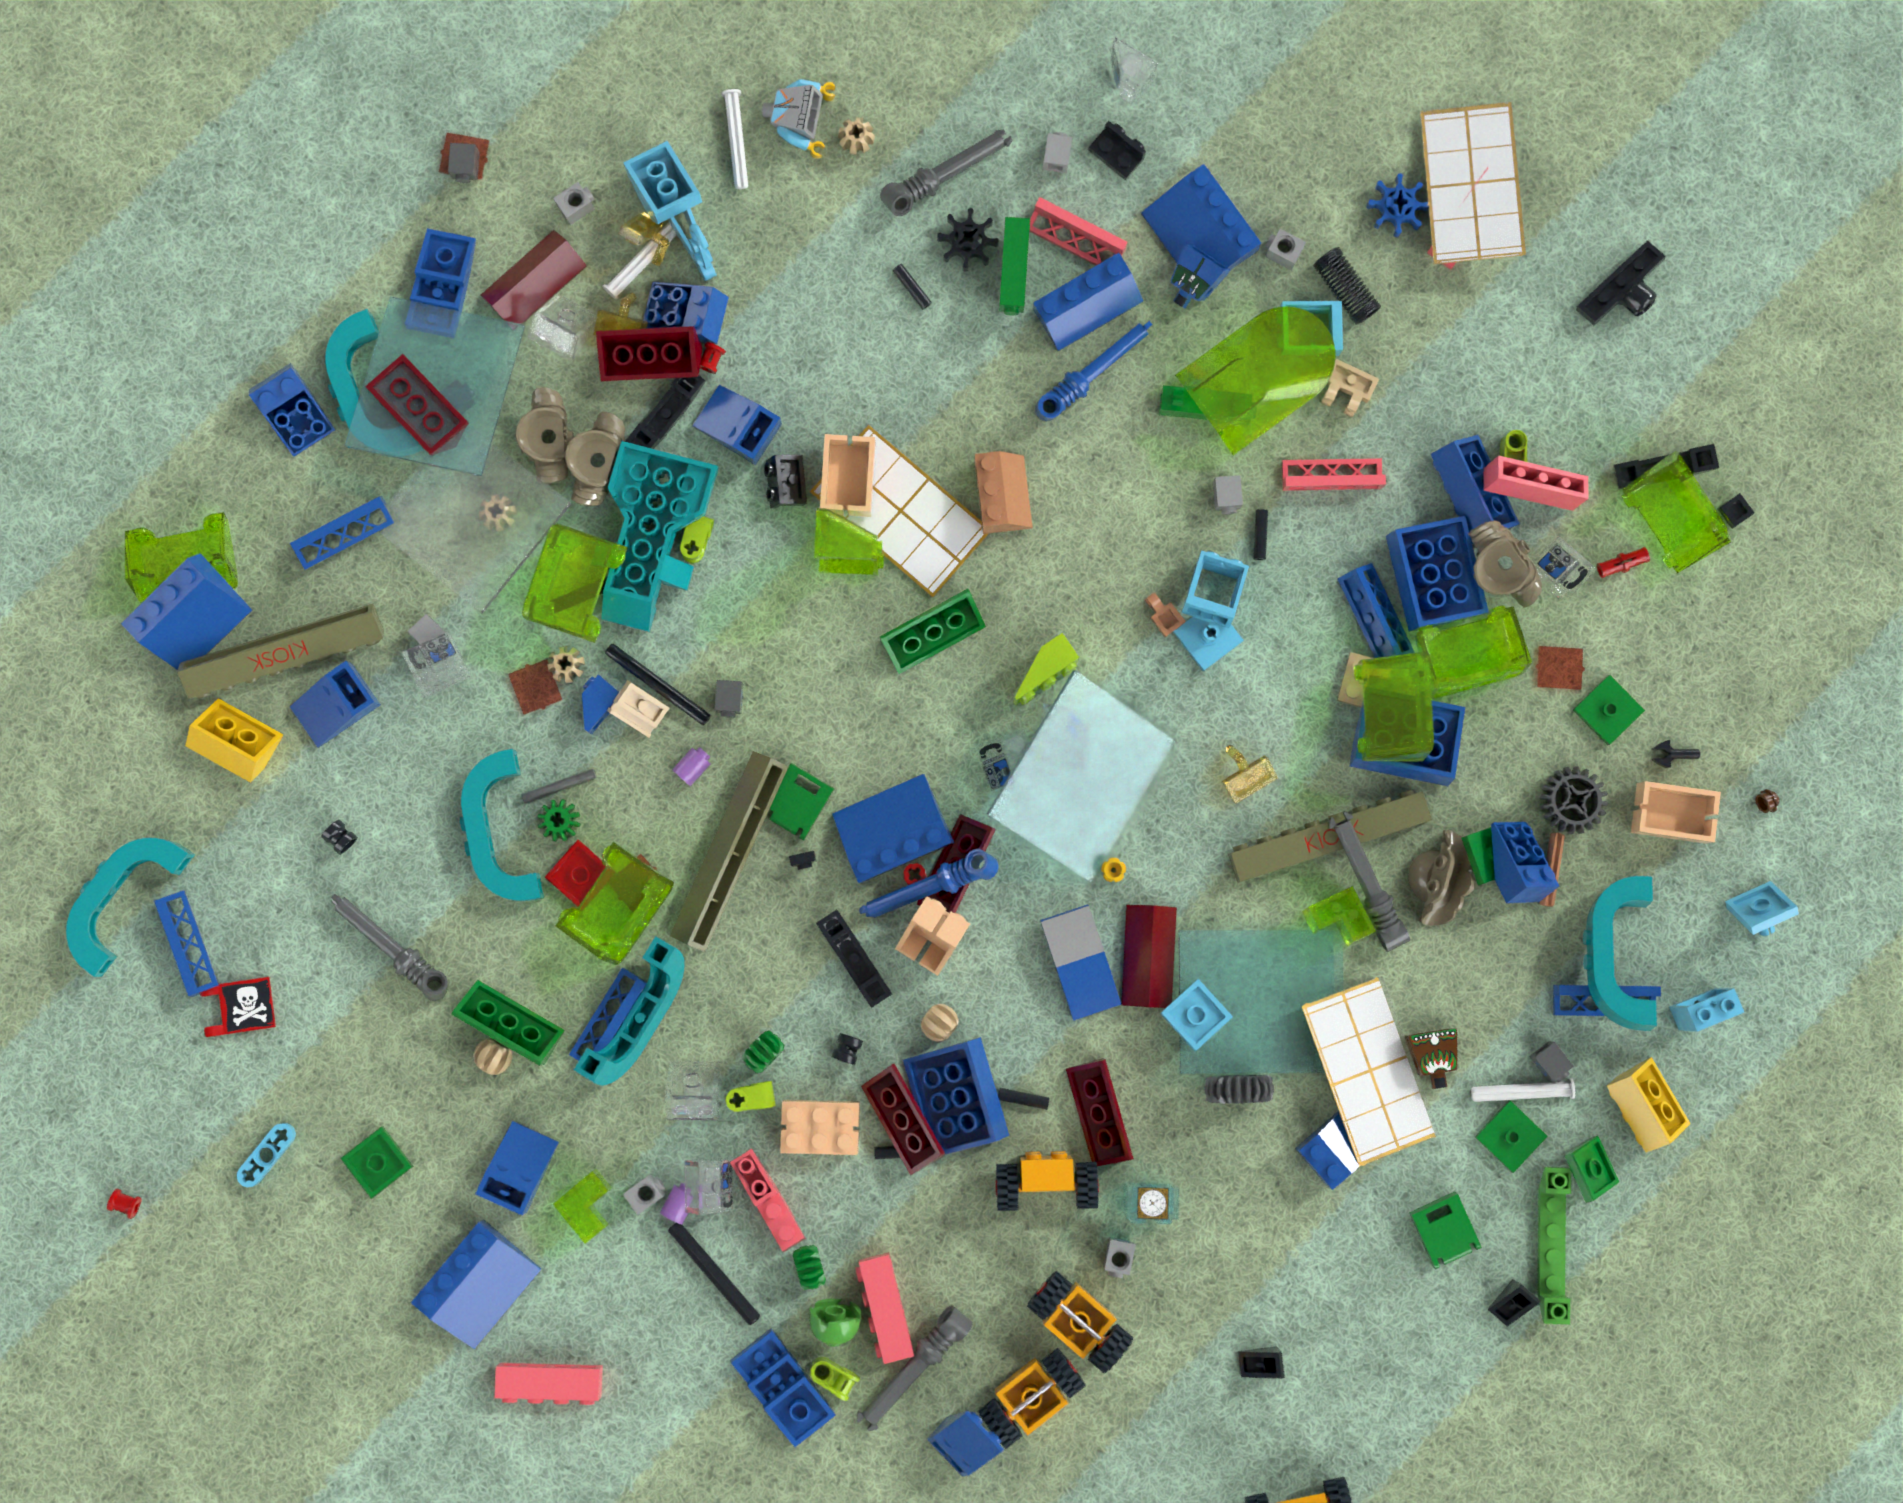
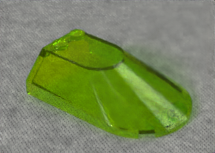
(1261, 374)

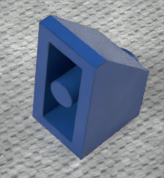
(596, 700)

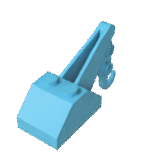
(666, 192)

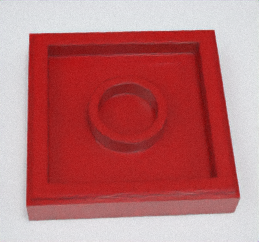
(576, 872)

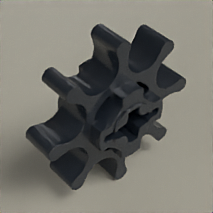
(966, 249)

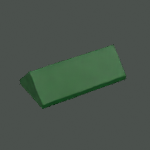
(932, 631)
(508, 1023)

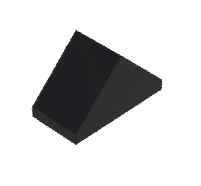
(1513, 1303)
(1261, 1363)

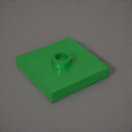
(1608, 710)
(1480, 855)
(1511, 1136)
(377, 1162)
(1591, 1169)

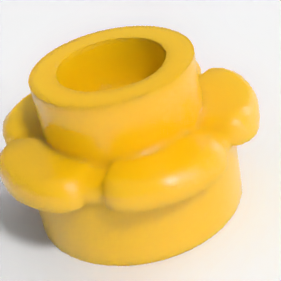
(1108, 874)

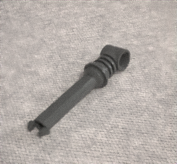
(926, 181)
(1378, 903)
(405, 961)
(951, 1326)

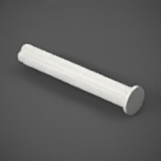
(736, 137)
(637, 264)
(1523, 1091)

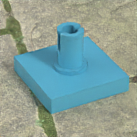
(1207, 640)
(1762, 908)
(1196, 1015)

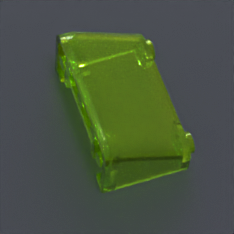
(1677, 512)
(845, 546)
(154, 559)
(570, 581)
(1474, 652)
(1396, 707)
(616, 906)

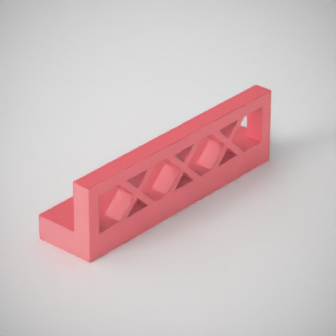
(1078, 226)
(1332, 480)

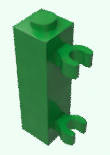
(1014, 265)
(1178, 403)

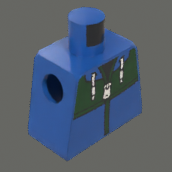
(1196, 275)

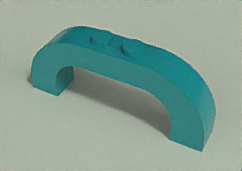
(341, 347)
(479, 839)
(98, 892)
(1599, 960)
(642, 1021)

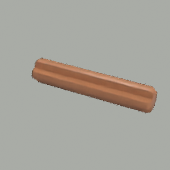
(1553, 858)

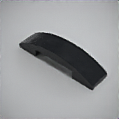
(666, 412)
(1698, 459)
(854, 958)

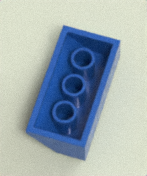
(1088, 302)
(1462, 471)

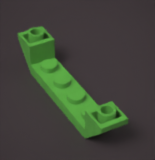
(1552, 1245)

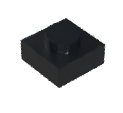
(1736, 510)
(803, 860)

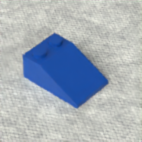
(1330, 1152)

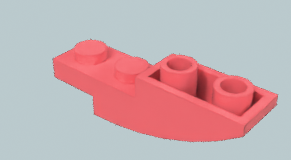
(768, 1200)

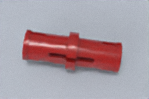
(1638, 557)

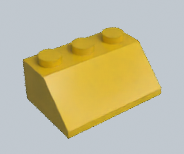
(233, 740)
(1648, 1105)

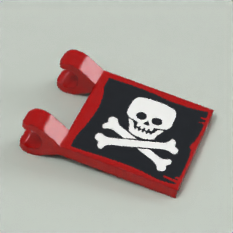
(243, 1006)

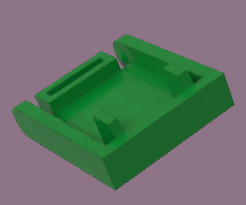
(796, 806)
(1448, 1235)

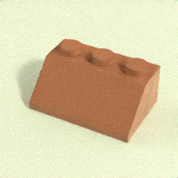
(1002, 492)

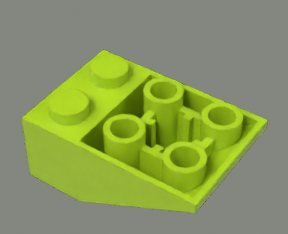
(1052, 660)

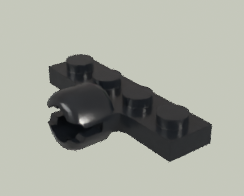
(1624, 286)

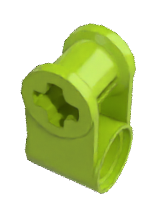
(1515, 453)
(696, 534)
(756, 1097)
(835, 1378)

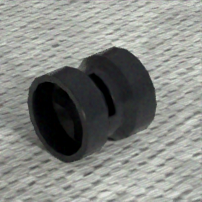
(339, 837)
(847, 1055)

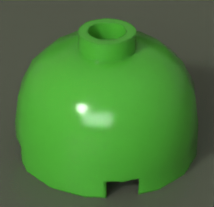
(834, 1322)

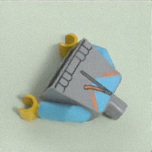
(797, 112)

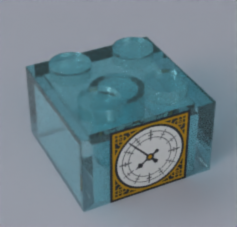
(1151, 1201)

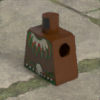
(1434, 1054)

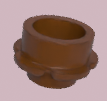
(1767, 801)

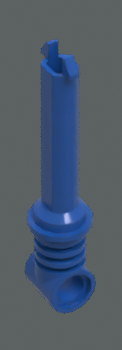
(1077, 383)
(948, 878)

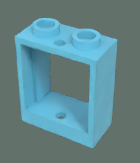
(1334, 312)
(1207, 609)
(1711, 1009)

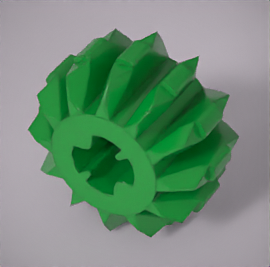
(565, 814)
(763, 1051)
(809, 1267)

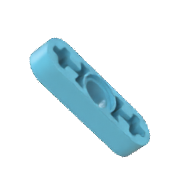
(273, 1135)

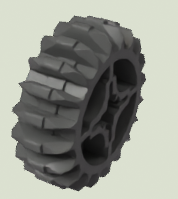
(1592, 789)
(1239, 1089)

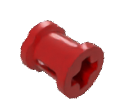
(717, 351)
(914, 867)
(124, 1203)

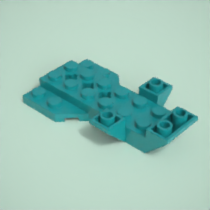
(634, 485)

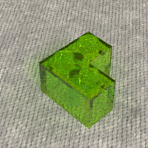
(1344, 911)
(578, 1207)

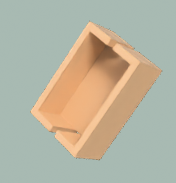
(848, 475)
(1675, 812)
(938, 927)
(820, 1127)

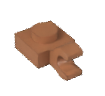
(1165, 617)

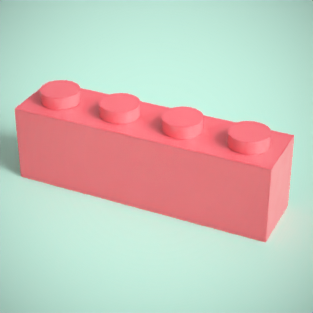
(1535, 483)
(886, 1308)
(548, 1382)

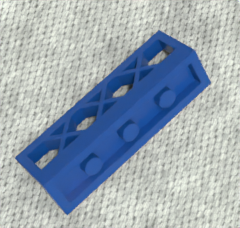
(333, 526)
(1373, 616)
(179, 949)
(1583, 990)
(618, 1018)

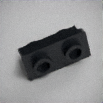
(1118, 150)
(785, 481)

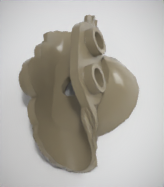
(546, 414)
(604, 438)
(1519, 580)
(1442, 880)

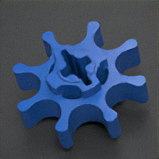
(1390, 210)

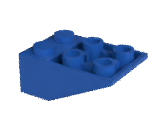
(687, 306)
(291, 409)
(738, 424)
(334, 703)
(1520, 864)
(517, 1168)
(965, 1442)

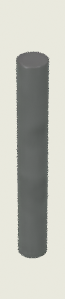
(558, 786)

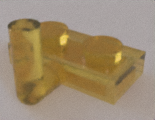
(640, 230)
(612, 321)
(1249, 777)

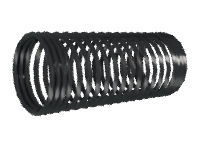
(1338, 263)

